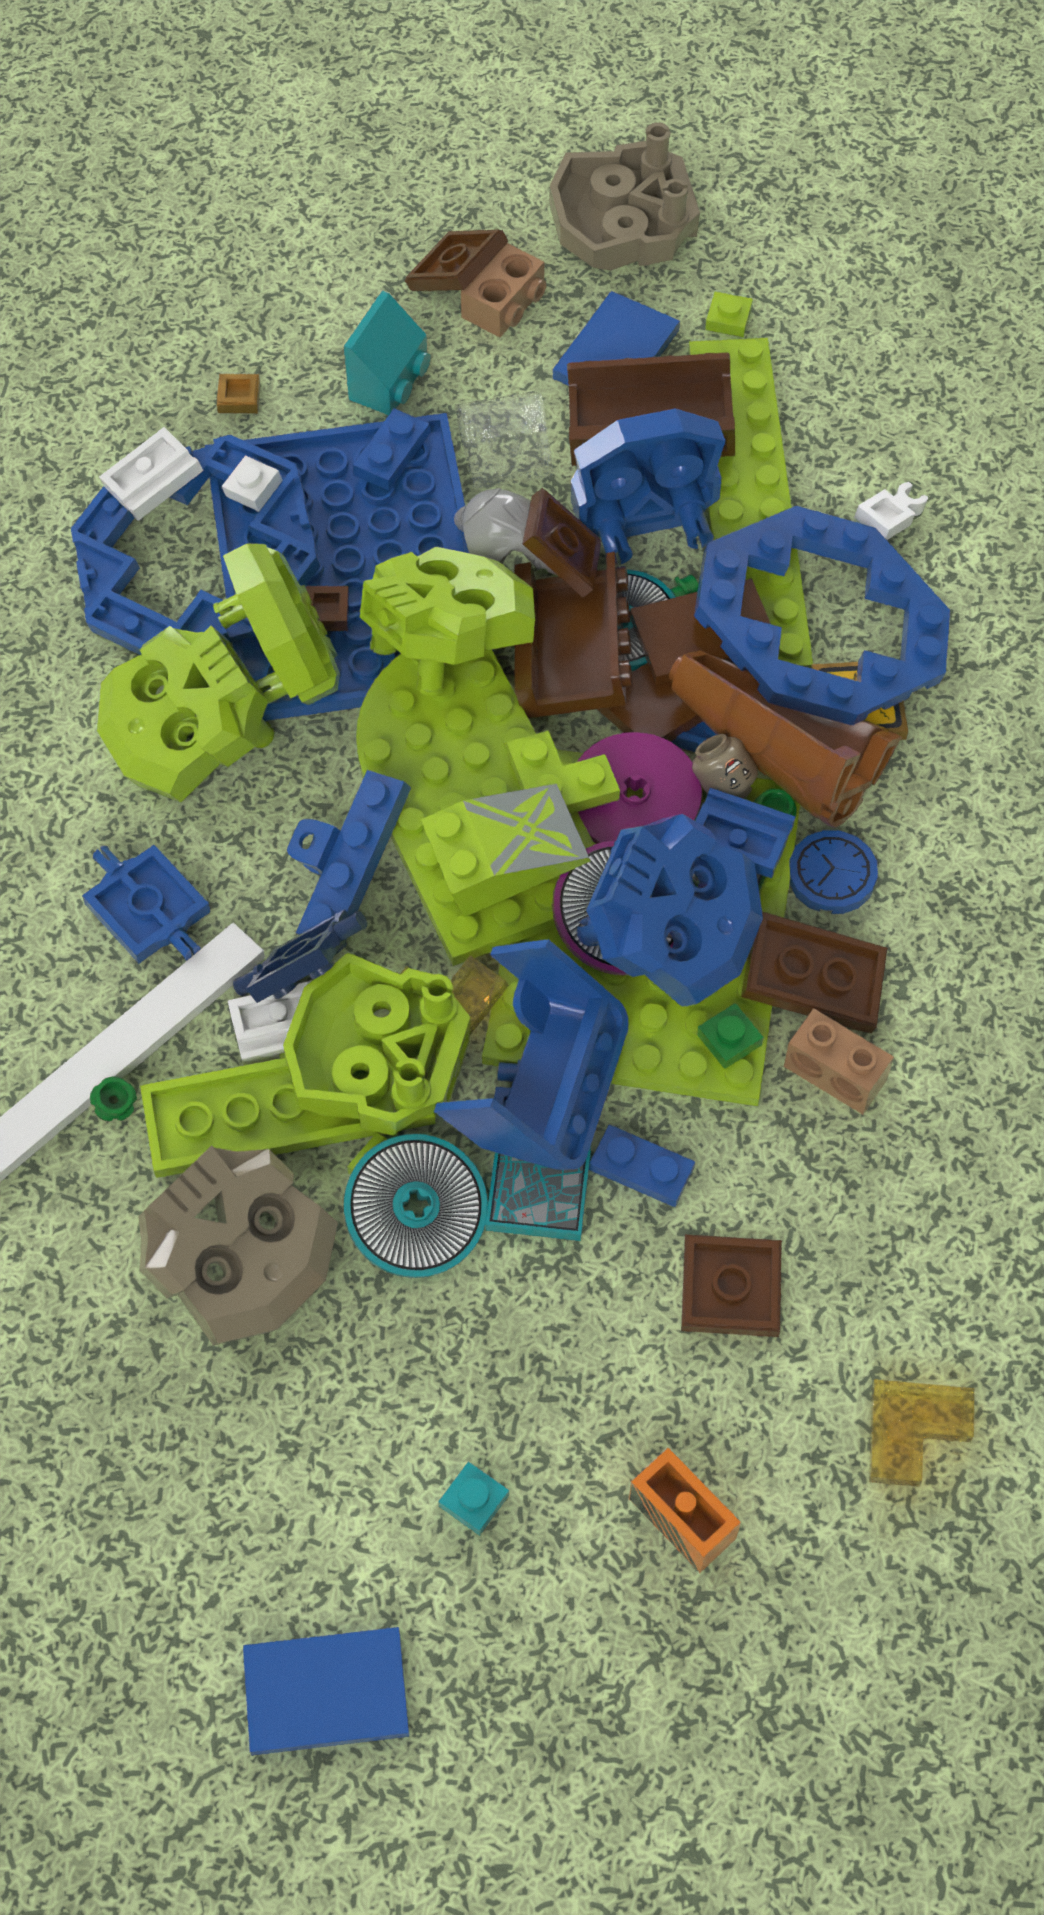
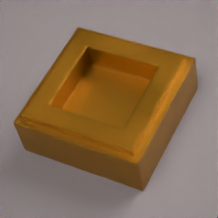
(238, 393)

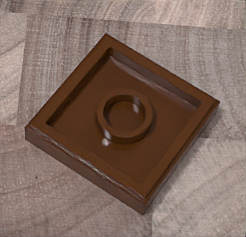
(456, 260)
(562, 542)
(731, 1285)

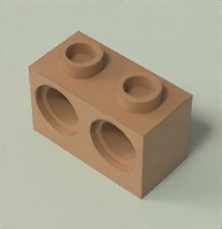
(503, 290)
(838, 1061)

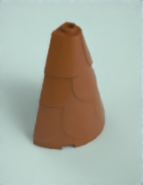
(808, 756)

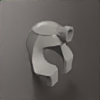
(496, 525)

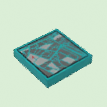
(536, 1199)

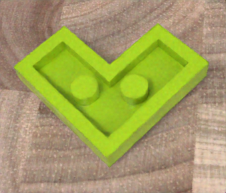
(580, 783)

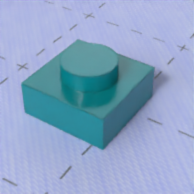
(473, 1498)

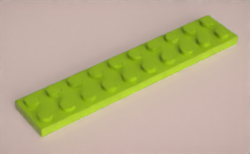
(757, 484)

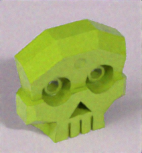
(445, 610)
(282, 623)
(202, 693)
(339, 1035)

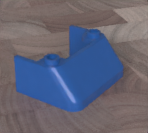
(563, 1068)

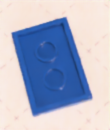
(619, 331)
(325, 1691)

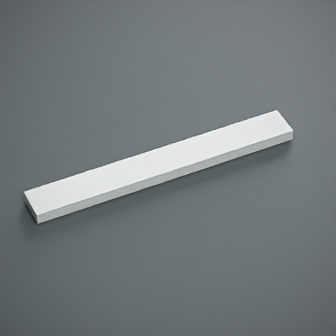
(124, 1044)

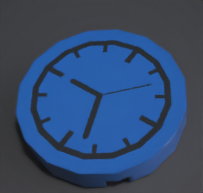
(833, 871)

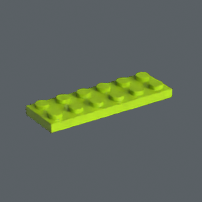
(238, 1112)

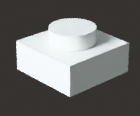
(252, 483)

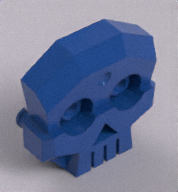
(648, 478)
(708, 923)

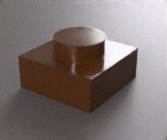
(331, 606)

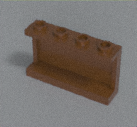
(641, 386)
(575, 645)

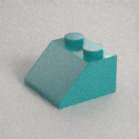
(385, 356)

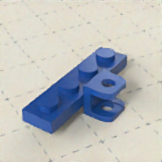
(350, 855)

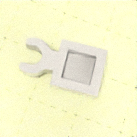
(889, 512)

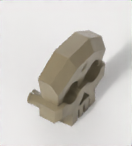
(624, 203)
(263, 1269)

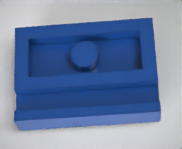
(747, 828)

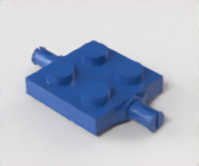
(146, 903)

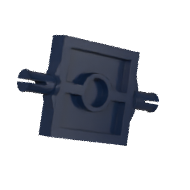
(302, 956)

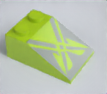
(504, 844)

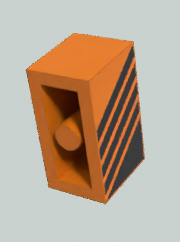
(684, 1510)

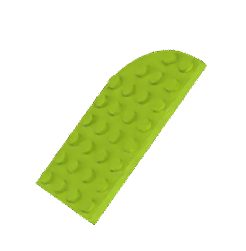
(448, 753)

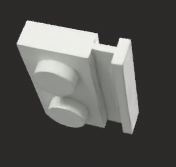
(151, 473)
(263, 1025)

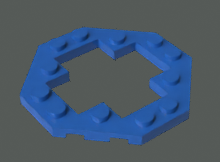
(107, 571)
(755, 644)

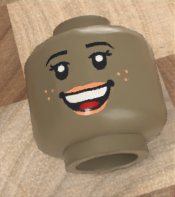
(725, 766)

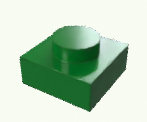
(730, 1035)

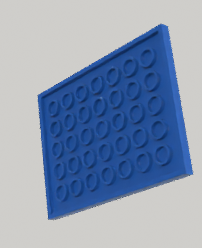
(353, 532)

